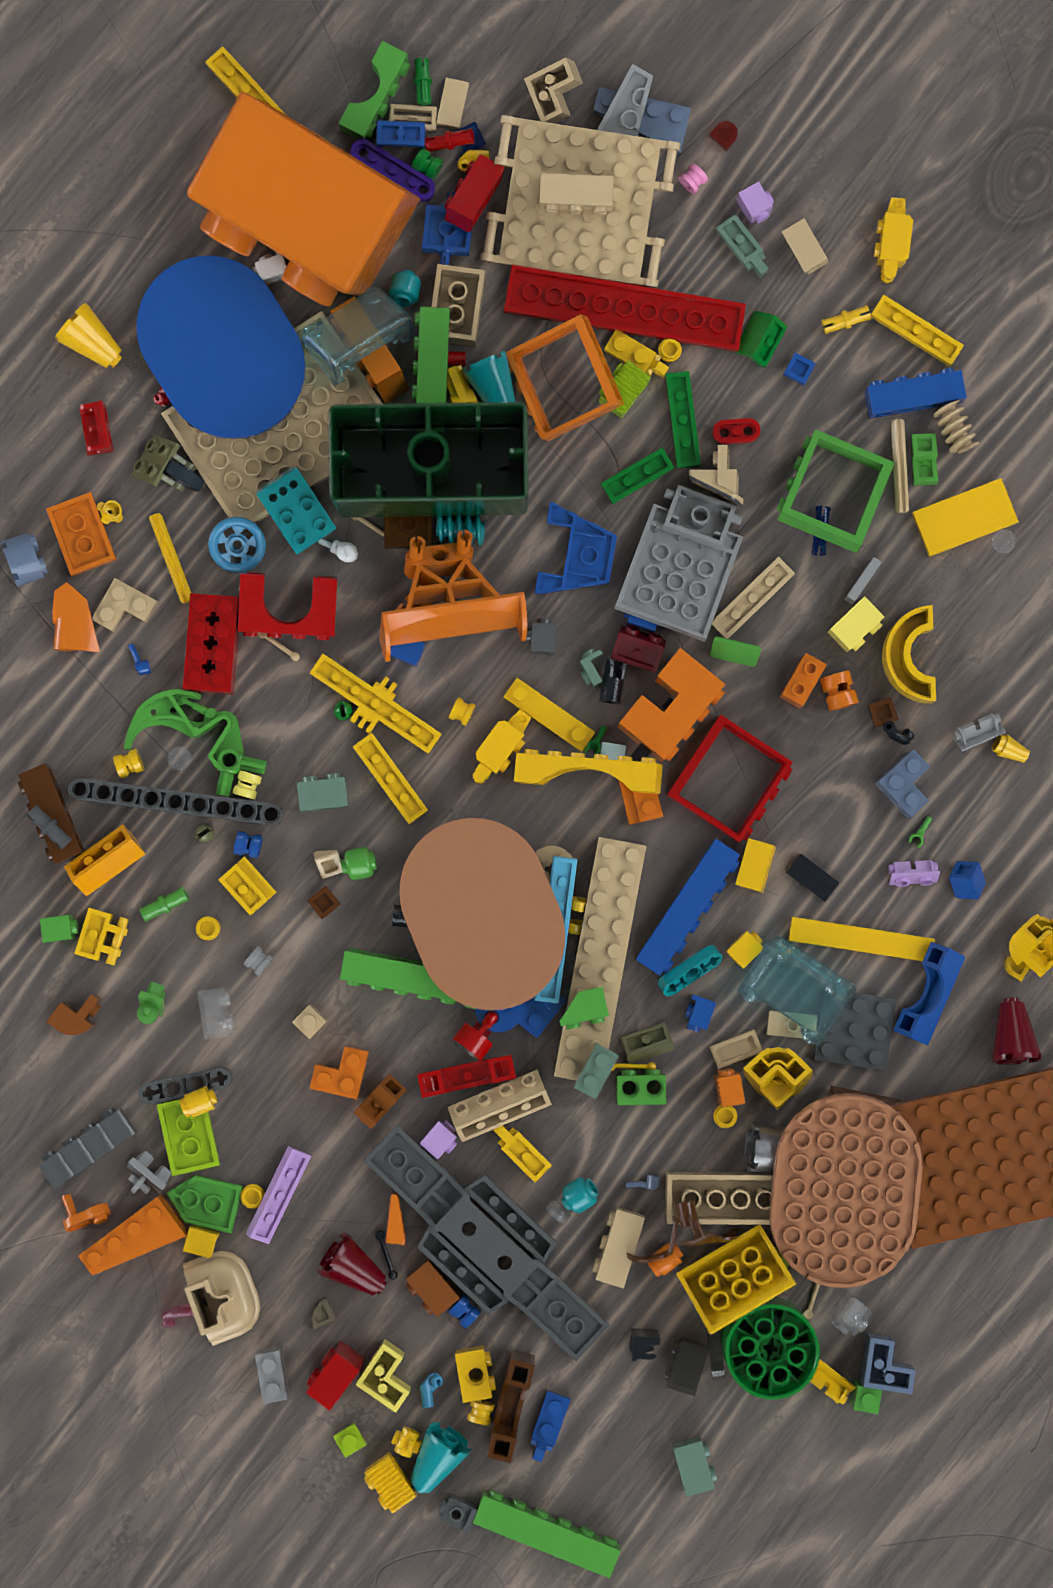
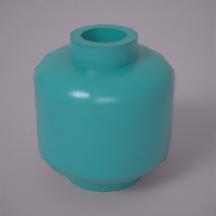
(405, 288)
(579, 1195)

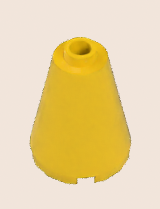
(89, 337)

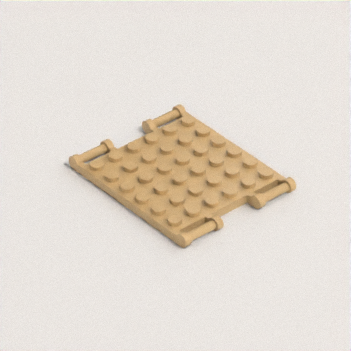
(582, 244)

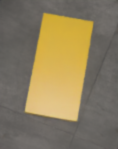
(965, 517)

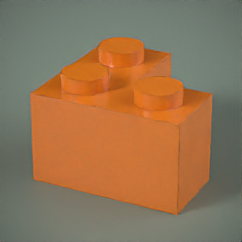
(344, 1080)

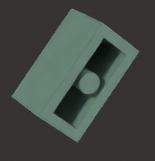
(323, 793)
(595, 1071)
(693, 1466)

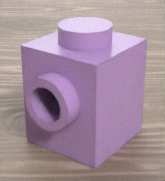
(755, 203)
(440, 1139)

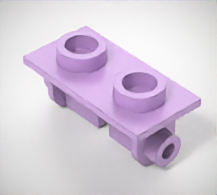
(902, 875)

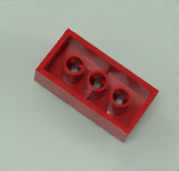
(200, 632)

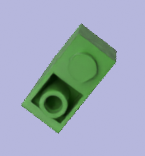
(585, 1006)

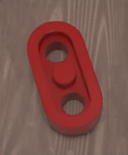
(735, 431)

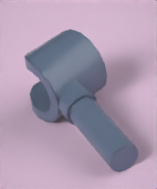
(651, 1183)

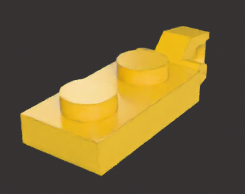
(625, 348)
(522, 1152)

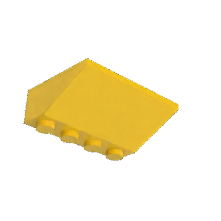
(735, 1279)

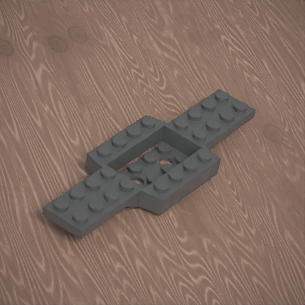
(448, 1206)

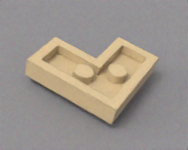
(119, 599)

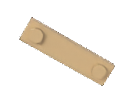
(752, 598)

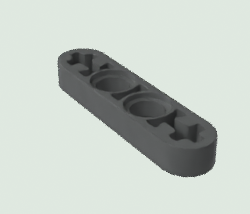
(185, 1085)

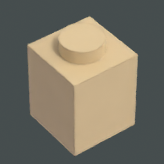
(310, 1021)

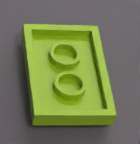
(187, 1140)

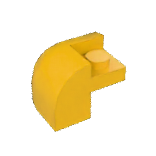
(1034, 944)
(778, 1075)

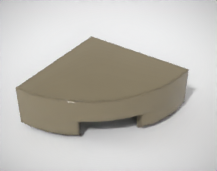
(322, 1314)

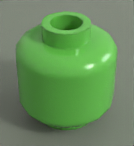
(359, 863)

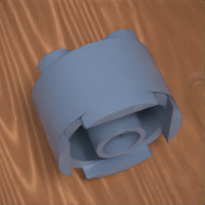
(23, 559)

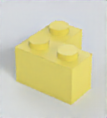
(378, 1377)

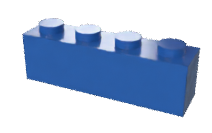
(914, 394)

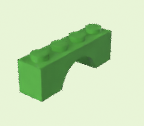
(361, 118)

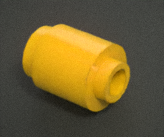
(198, 1102)

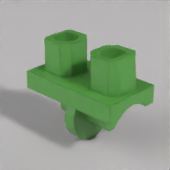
(151, 1003)

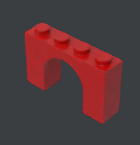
(256, 618)

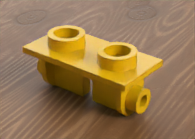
(836, 1385)

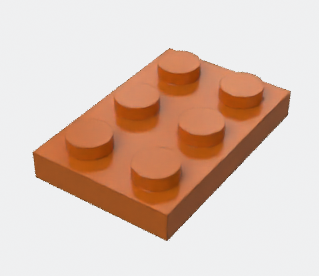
(81, 534)

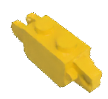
(895, 239)
(499, 745)

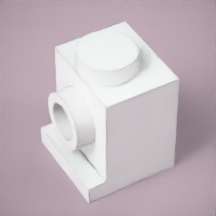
(270, 268)

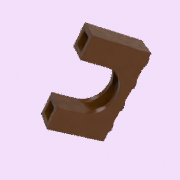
(509, 1406)

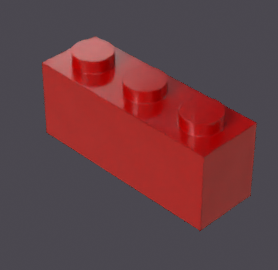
(473, 193)

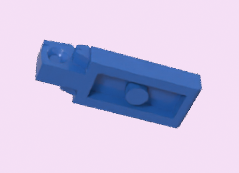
(549, 1423)

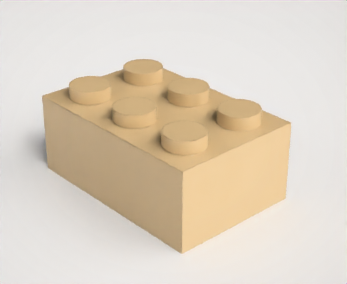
(576, 193)
(462, 292)

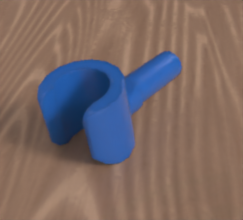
(142, 667)

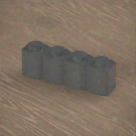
(87, 1148)

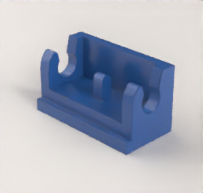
(401, 134)

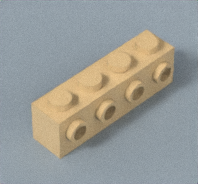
(499, 1106)

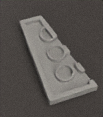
(628, 104)

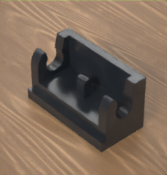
(641, 1343)

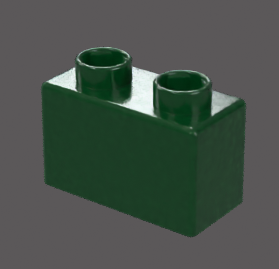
(393, 471)

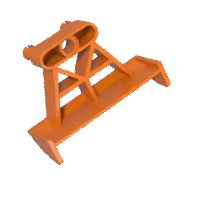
(450, 618)

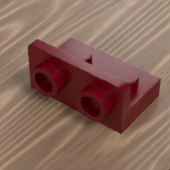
(639, 648)

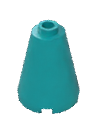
(491, 379)
(438, 1457)

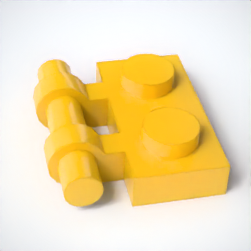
(94, 935)

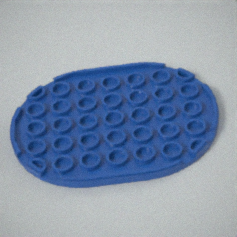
(221, 347)

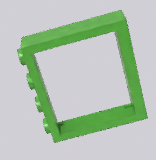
(819, 528)

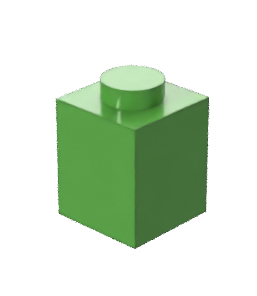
(58, 928)
(865, 1398)

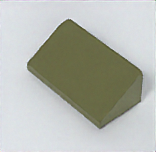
(647, 1043)

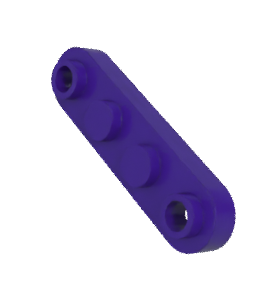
(394, 169)

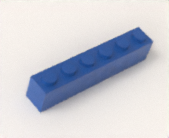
(687, 907)

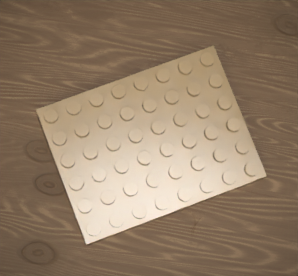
(242, 466)

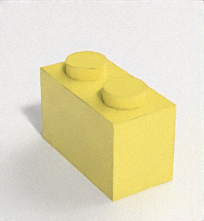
(856, 624)

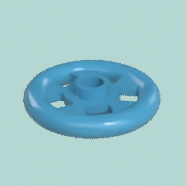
(247, 561)

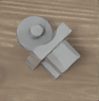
(139, 1167)

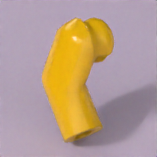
(471, 155)

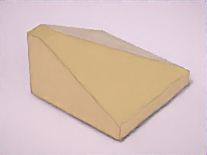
(328, 863)

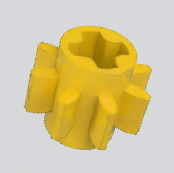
(407, 1442)

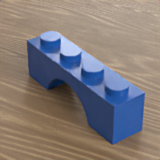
(941, 970)

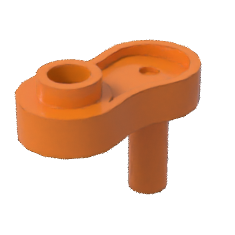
(75, 1221)

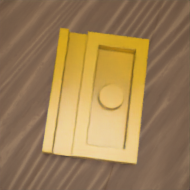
(247, 886)

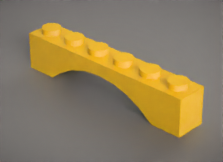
(540, 769)

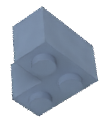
(899, 786)
(880, 1371)

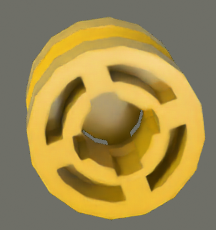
(128, 763)

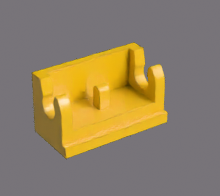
(755, 865)

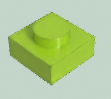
(349, 1439)

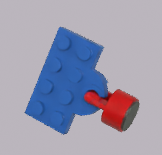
(531, 1016)

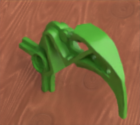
(228, 742)

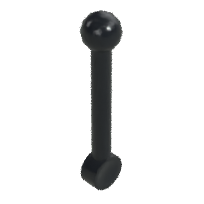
(380, 1235)

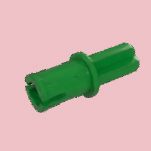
(422, 81)

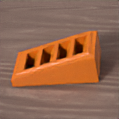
(395, 1226)

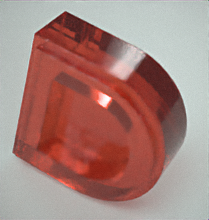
(724, 134)

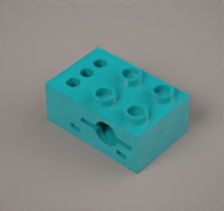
(295, 509)

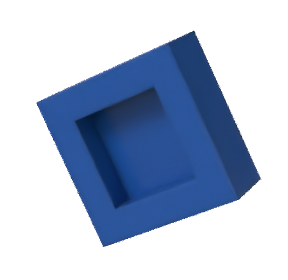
(799, 369)

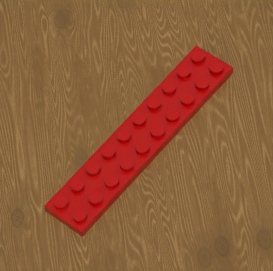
(625, 307)

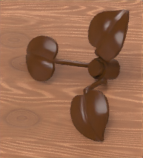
(688, 1218)

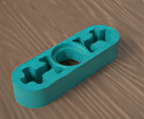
(701, 963)

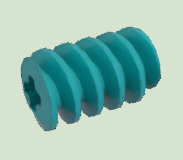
(450, 528)

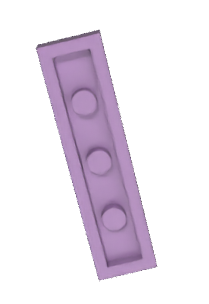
(278, 1195)

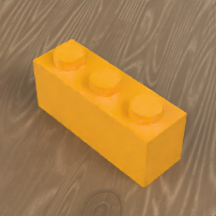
(104, 860)

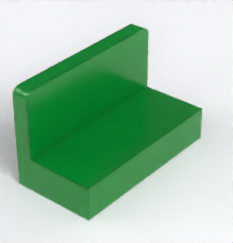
(761, 337)

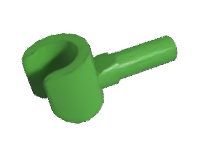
(921, 831)

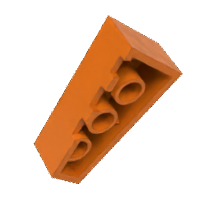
(381, 370)
(139, 1234)

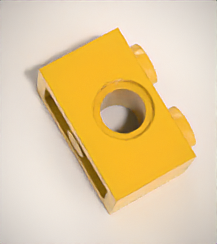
(472, 1388)

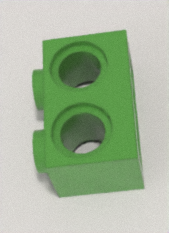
(641, 1095)

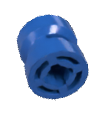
(242, 844)
(464, 1311)

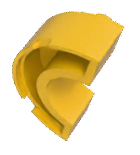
(897, 656)

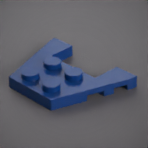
(588, 554)

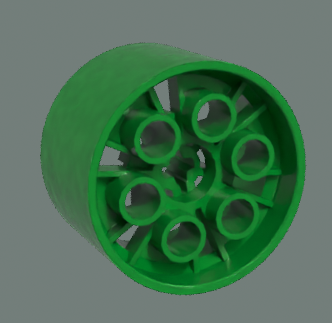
(790, 1384)

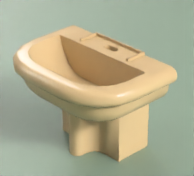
(229, 1294)

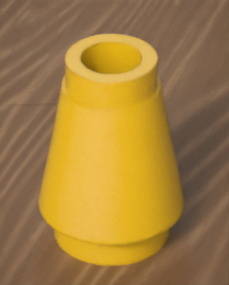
(1009, 748)

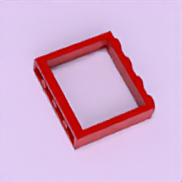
(769, 793)

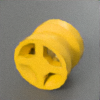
(462, 711)
(480, 1412)

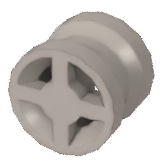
(258, 961)

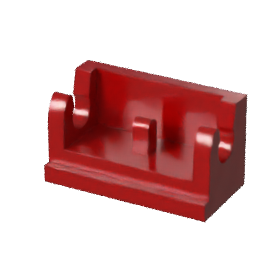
(96, 428)

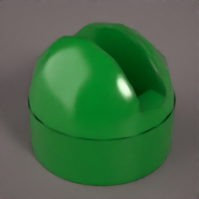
(348, 711)

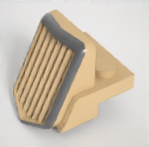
(722, 481)

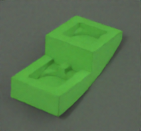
(924, 459)

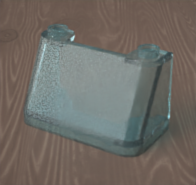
(356, 332)
(797, 988)

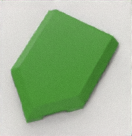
(207, 1202)

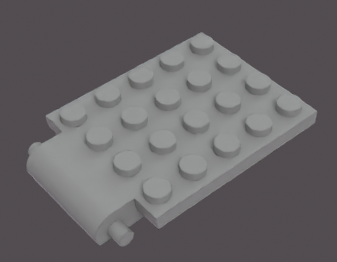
(682, 563)

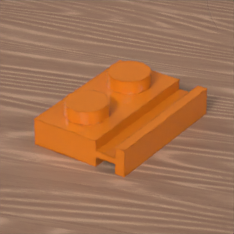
(640, 806)

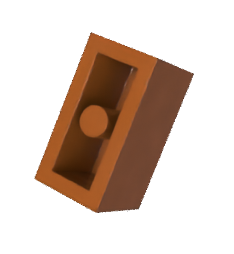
(432, 1288)

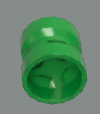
(427, 164)

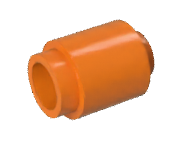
(666, 1264)

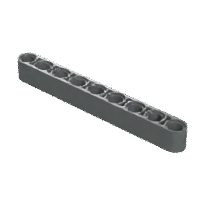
(164, 801)

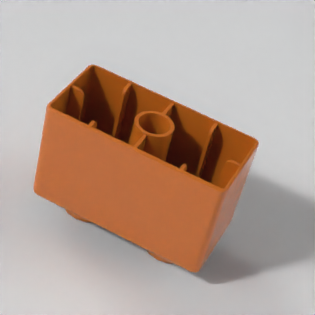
(301, 199)

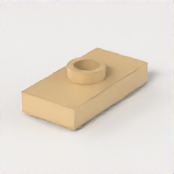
(782, 1026)

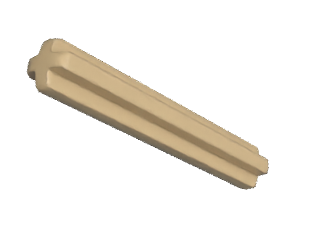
(900, 466)

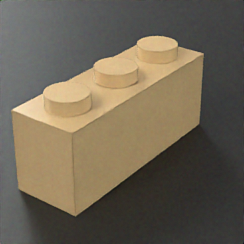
(621, 1238)

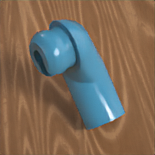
(427, 1388)

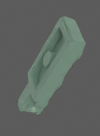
(743, 245)

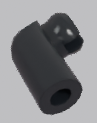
(894, 734)

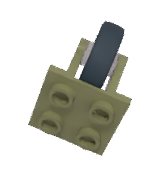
(157, 460)

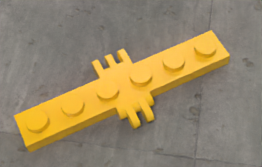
(375, 704)

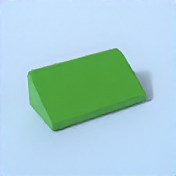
(735, 651)

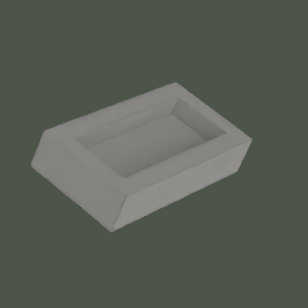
(862, 580)

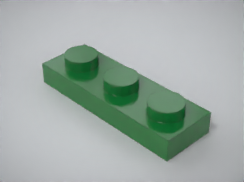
(637, 476)

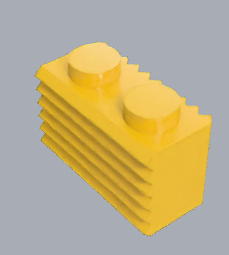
(390, 1483)

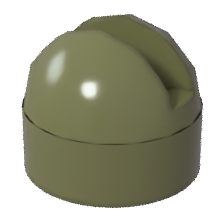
(207, 837)

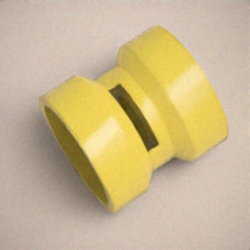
(246, 790)

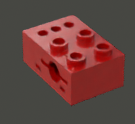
(335, 1375)

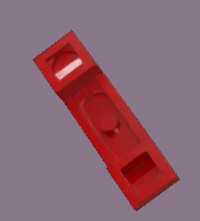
(466, 1075)

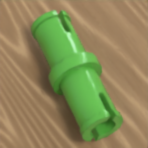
(164, 904)

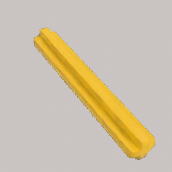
(170, 557)

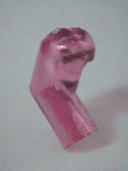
(176, 1312)

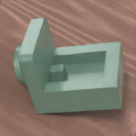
(589, 672)

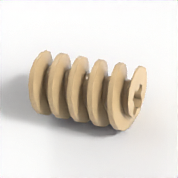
(955, 428)

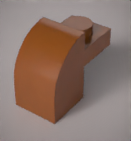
(74, 1022)
(380, 1101)

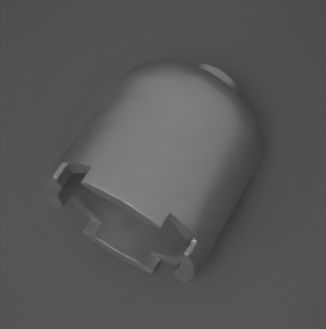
(761, 1147)

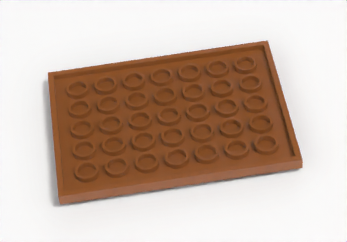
(983, 1156)

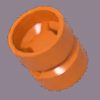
(843, 698)

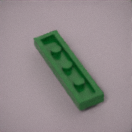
(683, 420)

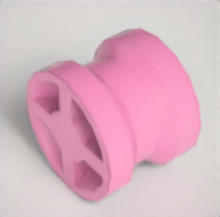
(693, 178)

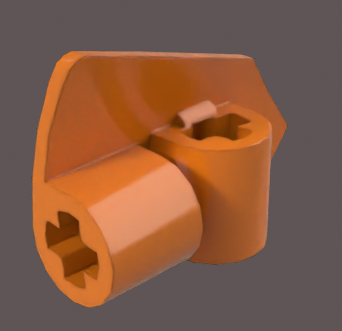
(72, 621)

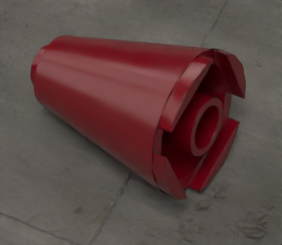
(1014, 1035)
(352, 1267)

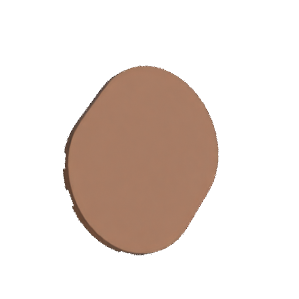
(482, 914)
(845, 1190)

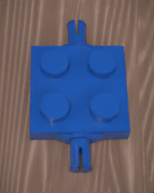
(442, 236)

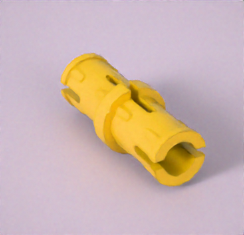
(846, 319)

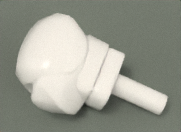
(344, 550)

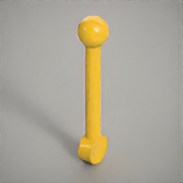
(650, 1066)

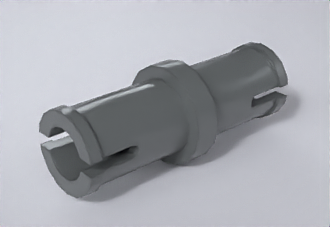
(49, 827)

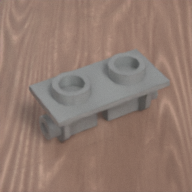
(972, 735)

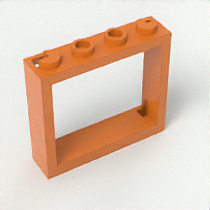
(598, 361)

